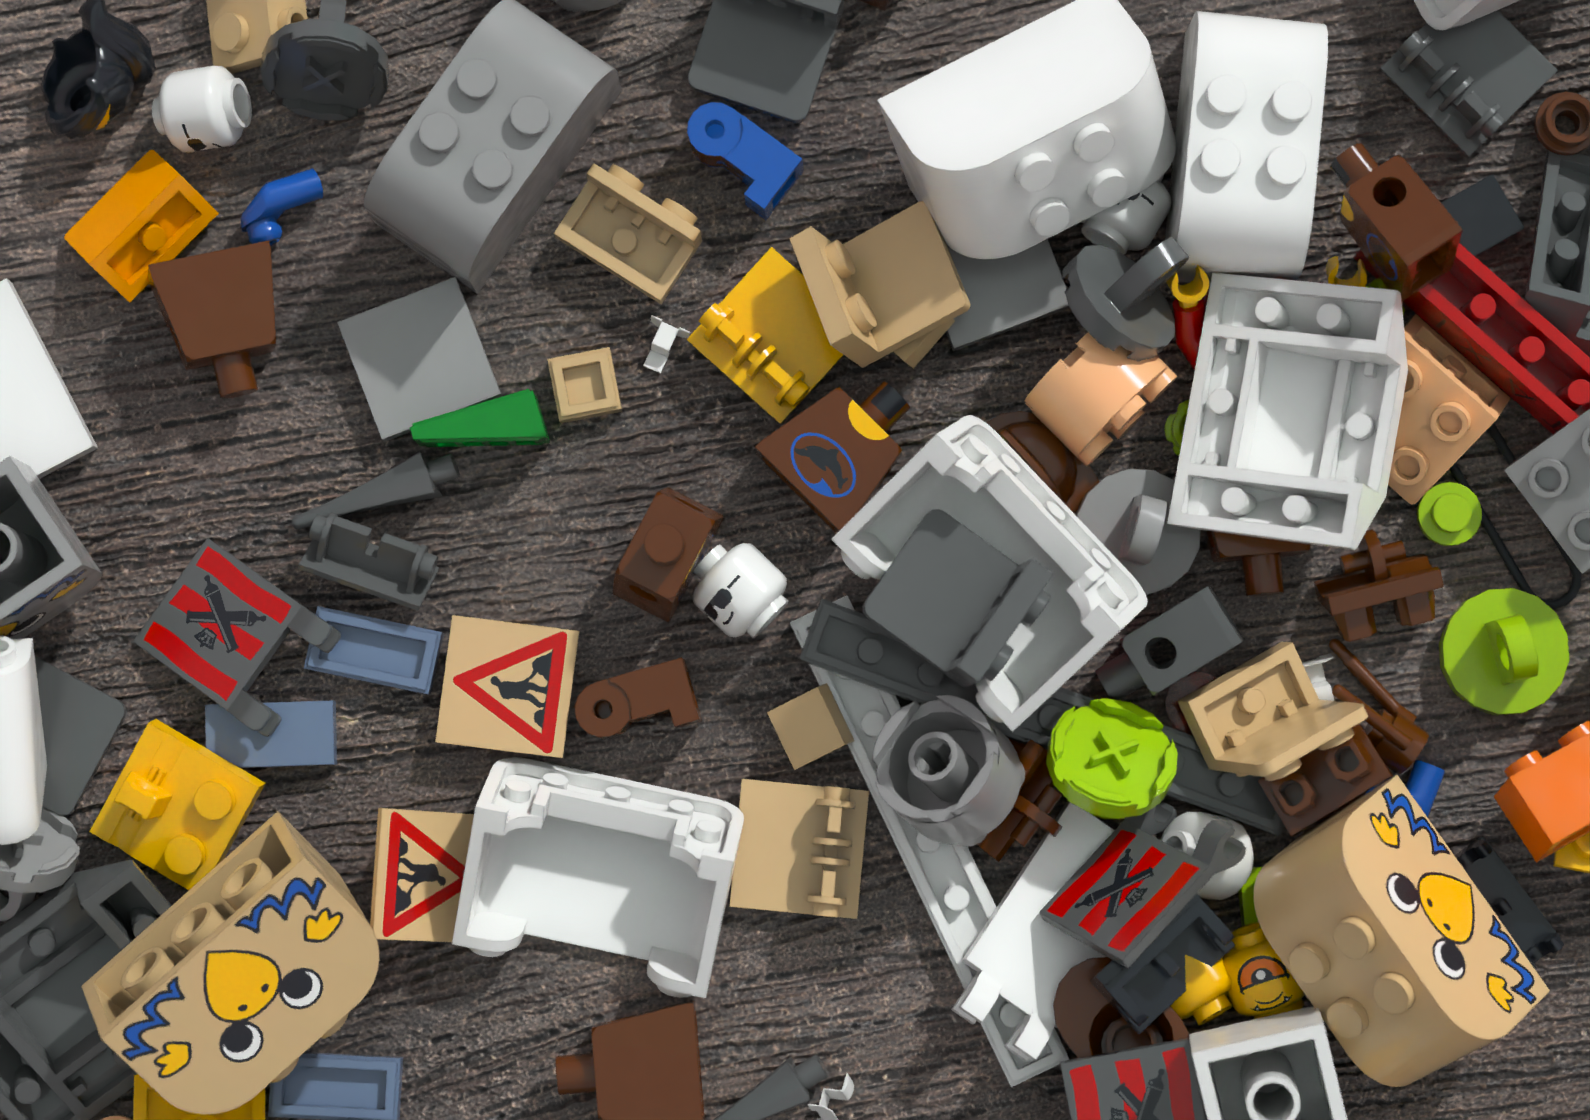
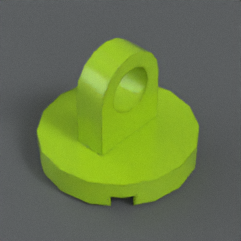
(1504, 651)
(1111, 759)

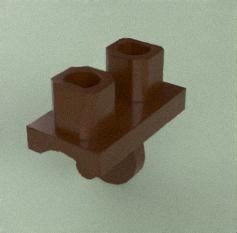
(1375, 577)
(1326, 782)
(1032, 805)

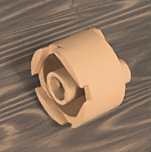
(1096, 394)

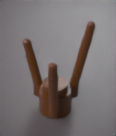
(1391, 730)

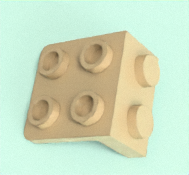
(1266, 716)

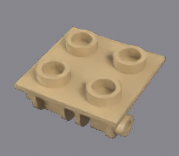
(800, 849)

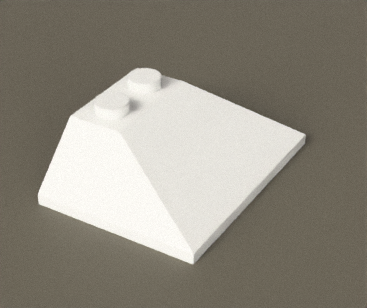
(1292, 411)

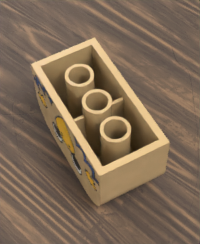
(1393, 939)
(238, 975)

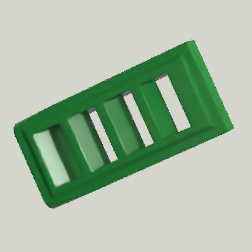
(497, 422)

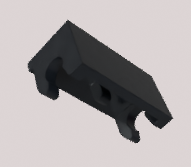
(1509, 901)
(1159, 972)

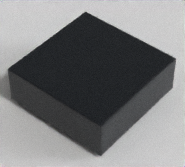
(1483, 215)

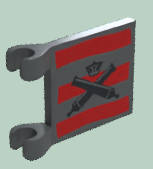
(223, 630)
(1138, 884)
(1135, 1084)

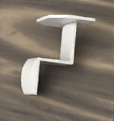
(662, 343)
(1317, 677)
(827, 1094)

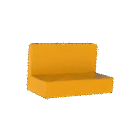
(140, 223)

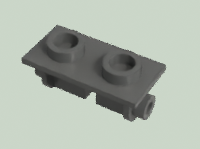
(391, 571)

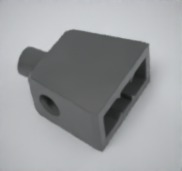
(1199, 632)

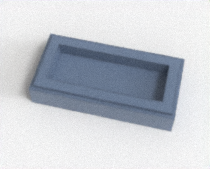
(378, 652)
(301, 739)
(339, 1088)

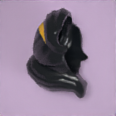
(94, 72)

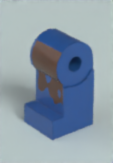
(732, 141)

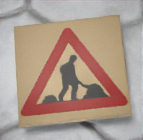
(507, 686)
(418, 873)

